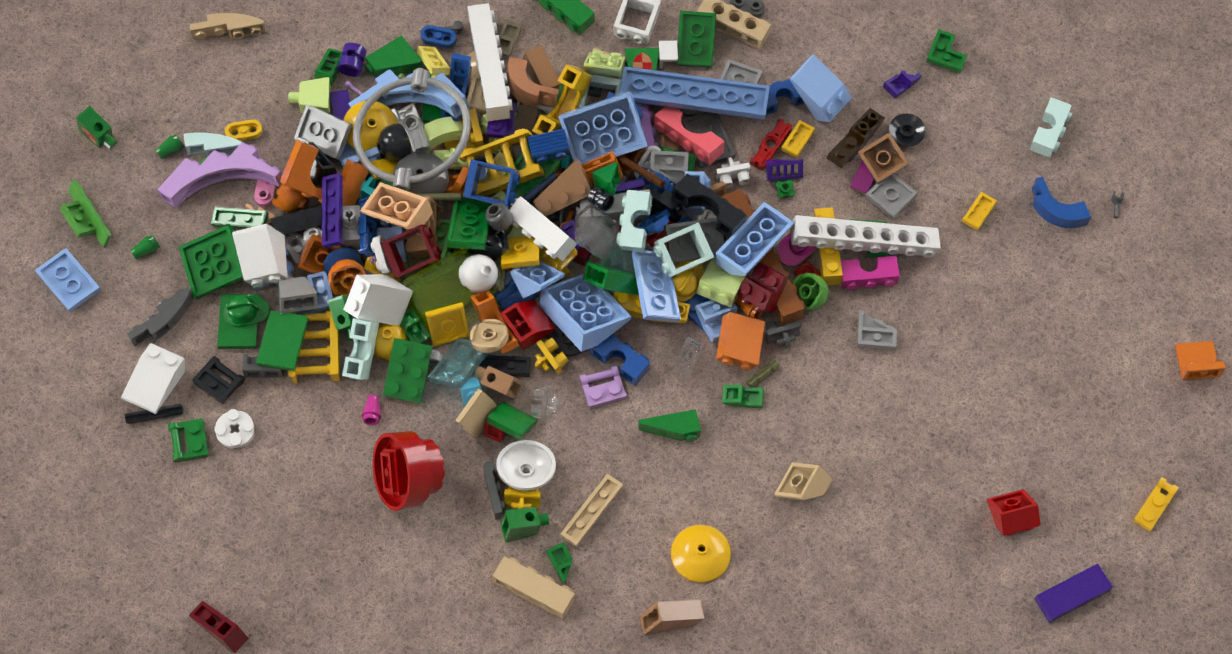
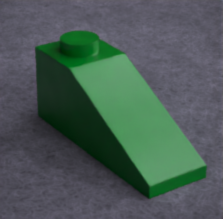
(676, 426)

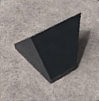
(495, 246)

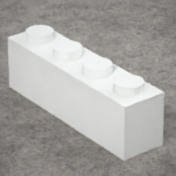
(542, 229)

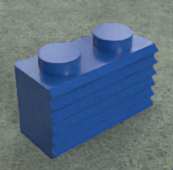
(549, 146)

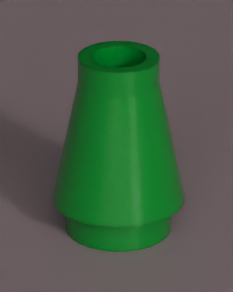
(169, 146)
(145, 246)

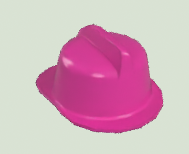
(793, 254)

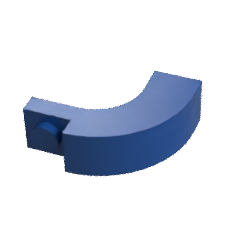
(460, 76)
(1057, 213)

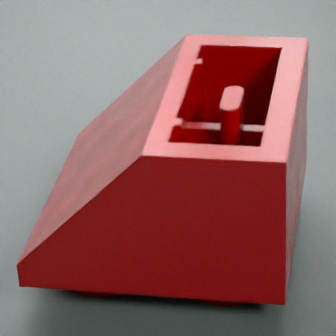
(527, 323)

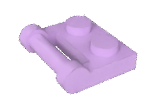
(603, 393)

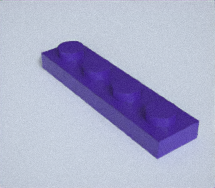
(332, 210)

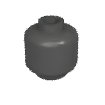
(499, 216)

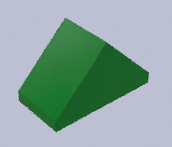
(607, 178)

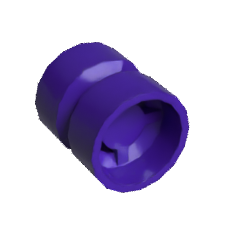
(352, 59)

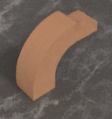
(524, 89)

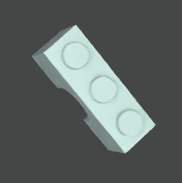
(1046, 139)
(635, 204)
(360, 361)

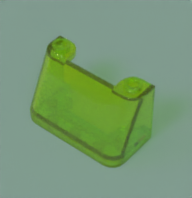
(438, 286)

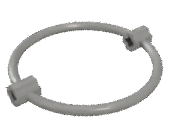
(419, 83)

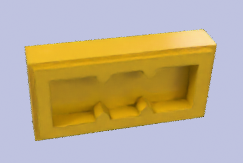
(798, 139)
(979, 211)

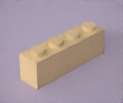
(533, 587)

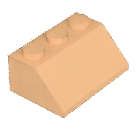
(397, 207)

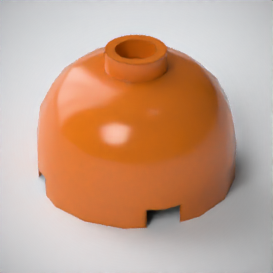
(289, 201)
(343, 275)

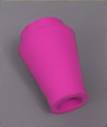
(371, 412)

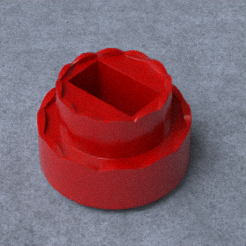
(406, 469)

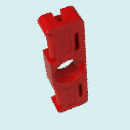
(765, 153)

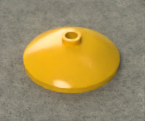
(379, 114)
(698, 565)

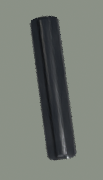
(146, 415)

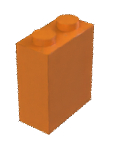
(740, 341)

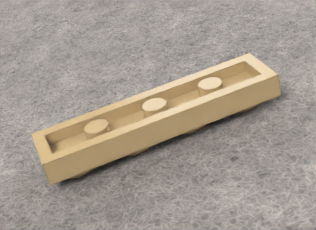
(591, 510)

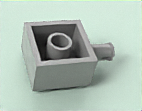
(350, 227)

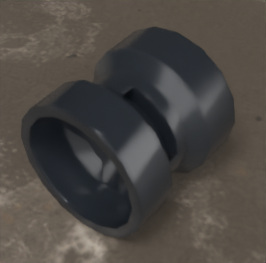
(602, 199)

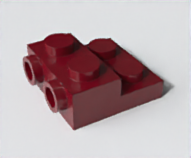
(763, 288)

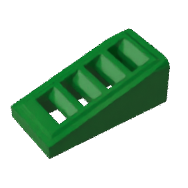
(322, 73)

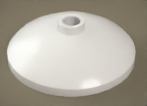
(526, 457)

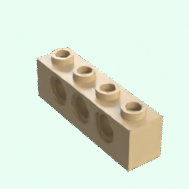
(755, 37)

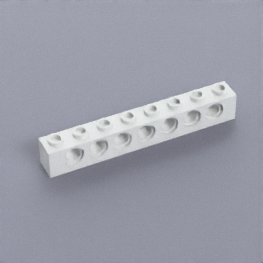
(857, 231)

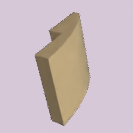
(475, 413)

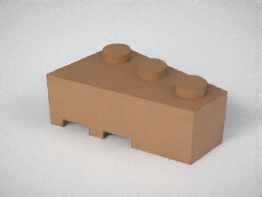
(565, 190)
(416, 245)

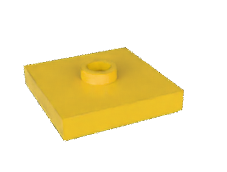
(521, 253)
(447, 324)

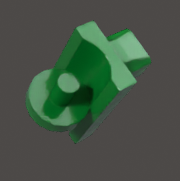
(414, 328)

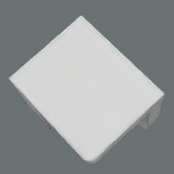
(667, 52)

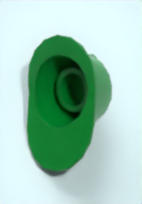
(246, 310)

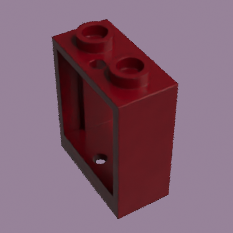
(393, 255)

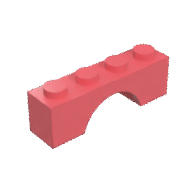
(706, 146)

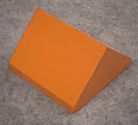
(314, 255)

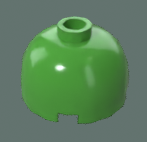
(811, 290)

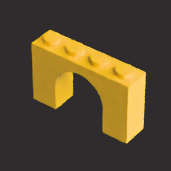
(575, 85)

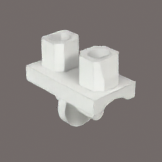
(731, 171)

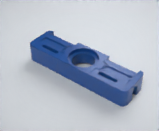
(366, 234)

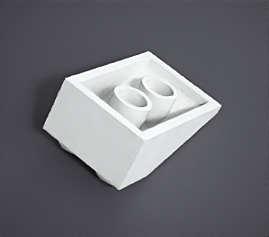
(154, 378)

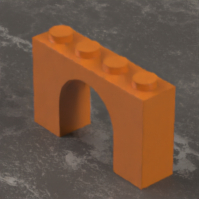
(298, 169)

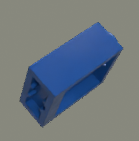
(473, 179)

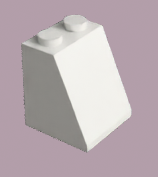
(261, 254)
(378, 299)

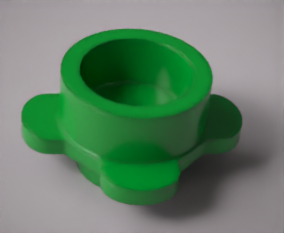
(781, 193)

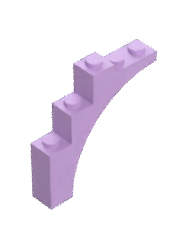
(217, 167)

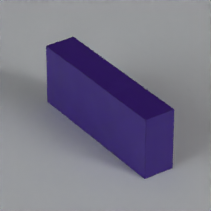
(1073, 593)

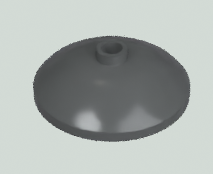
(423, 163)

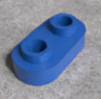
(439, 36)

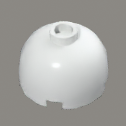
(478, 273)

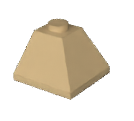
(803, 482)

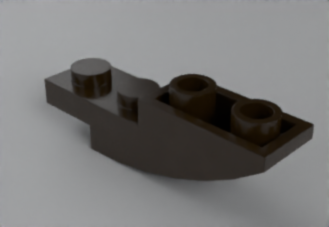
(856, 139)

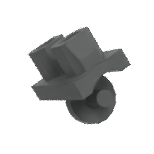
(782, 334)

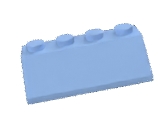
(752, 240)

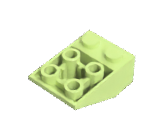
(605, 64)

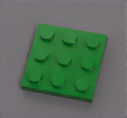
(211, 262)

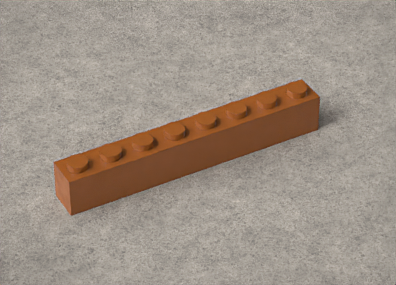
(789, 306)

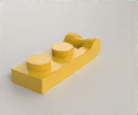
(1155, 505)

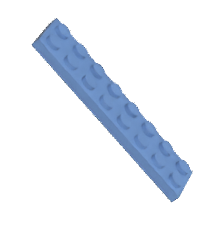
(695, 92)

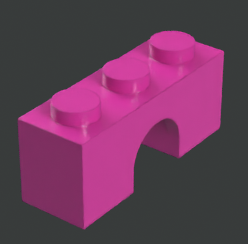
(885, 273)

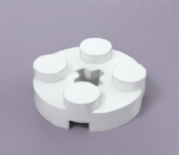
(231, 419)

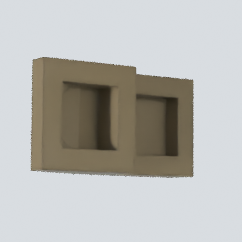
(509, 36)

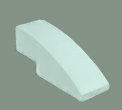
(208, 142)

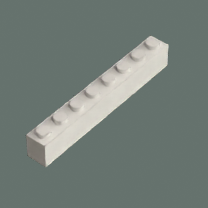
(489, 63)

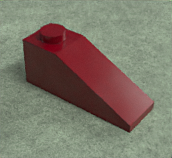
(219, 626)

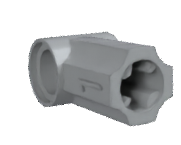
(416, 134)

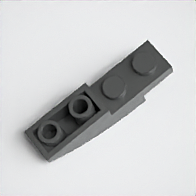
(168, 315)

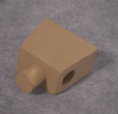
(503, 383)

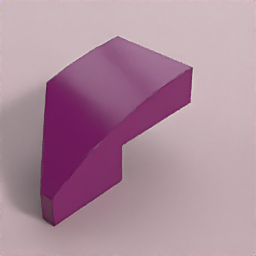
(863, 179)

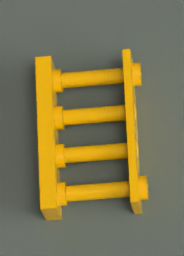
(497, 182)
(331, 351)

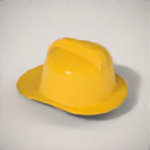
(687, 282)

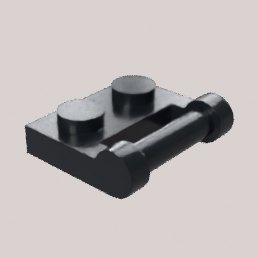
(214, 384)

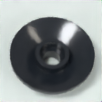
(908, 123)

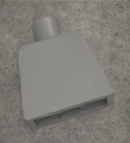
(296, 295)

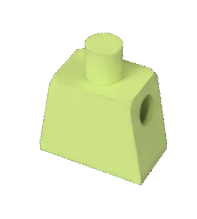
(314, 93)

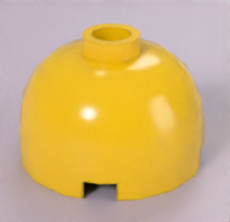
(385, 339)

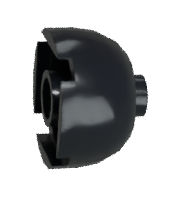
(393, 142)

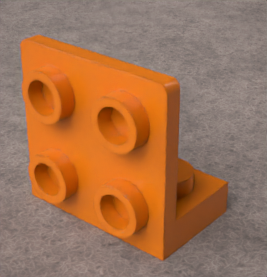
(1198, 360)

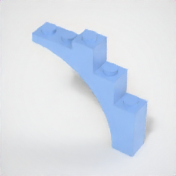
(432, 96)

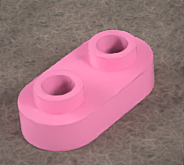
(264, 188)

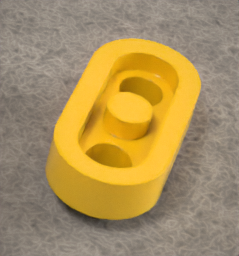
(243, 129)

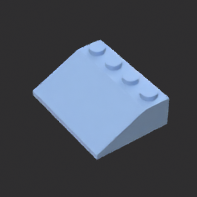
(604, 128)
(583, 311)

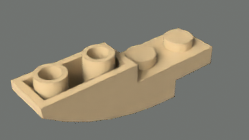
(221, 23)

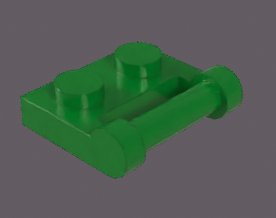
(195, 440)

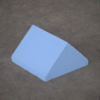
(535, 278)

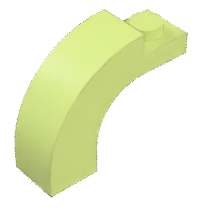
(440, 131)

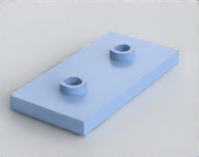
(655, 288)

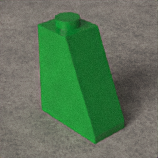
(396, 56)
(611, 278)

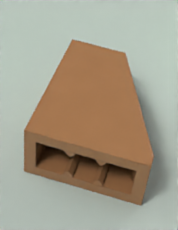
(540, 68)
(671, 616)

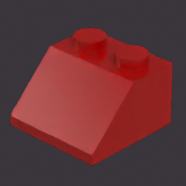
(1014, 512)

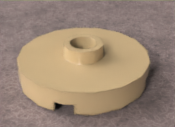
(489, 336)

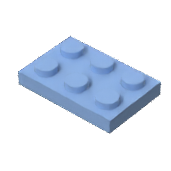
(67, 280)

